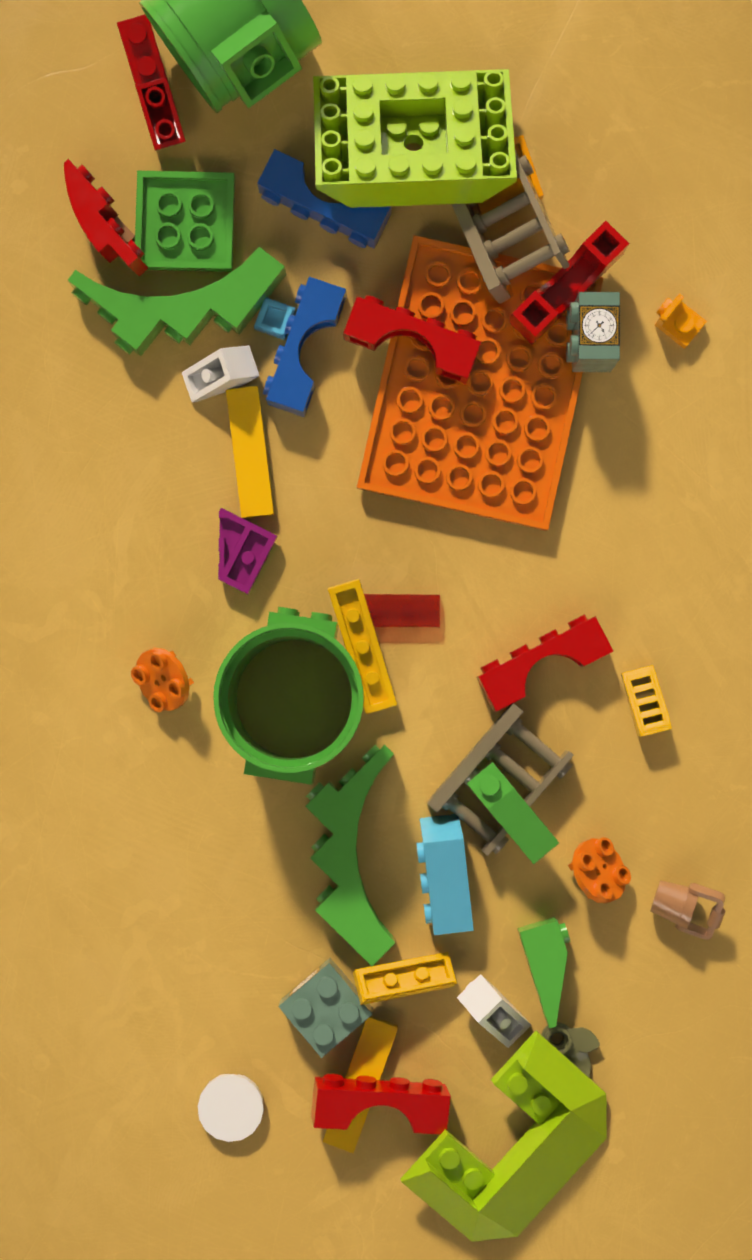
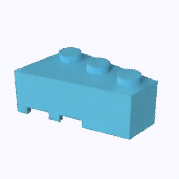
(445, 875)

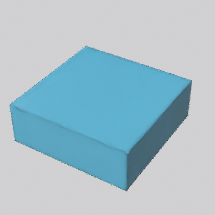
(273, 318)

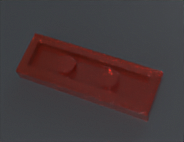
(404, 610)

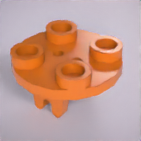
(162, 679)
(599, 870)

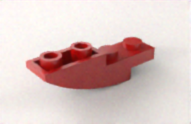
(151, 82)
(97, 218)

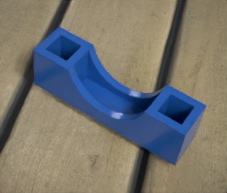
(285, 184)
(318, 309)

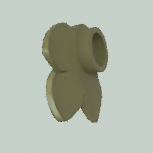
(575, 1044)

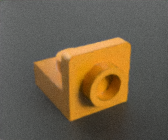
(679, 321)

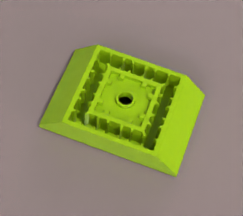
(453, 115)

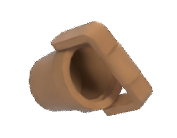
(678, 904)

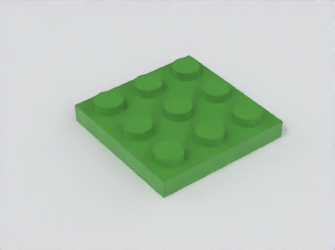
(185, 220)

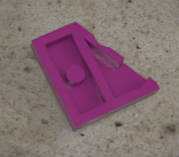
(242, 550)

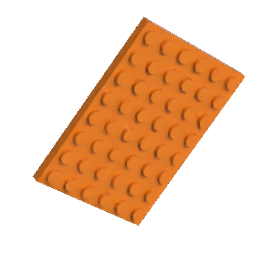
(480, 444)

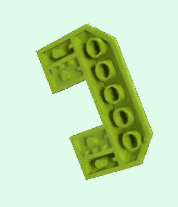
(505, 1199)

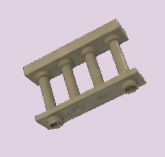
(486, 251)
(490, 749)

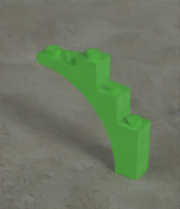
(141, 318)
(347, 905)

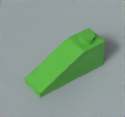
(513, 813)
(547, 959)

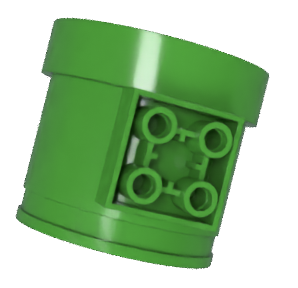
(234, 44)
(281, 627)

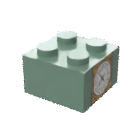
(595, 332)
(325, 1007)

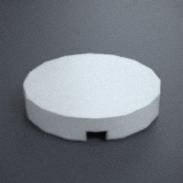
(230, 1107)

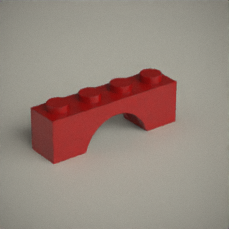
(553, 299)
(374, 324)
(581, 643)
(341, 1099)

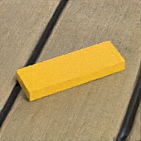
(404, 978)

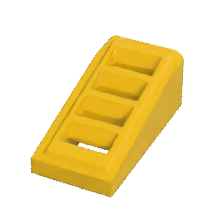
(657, 697)

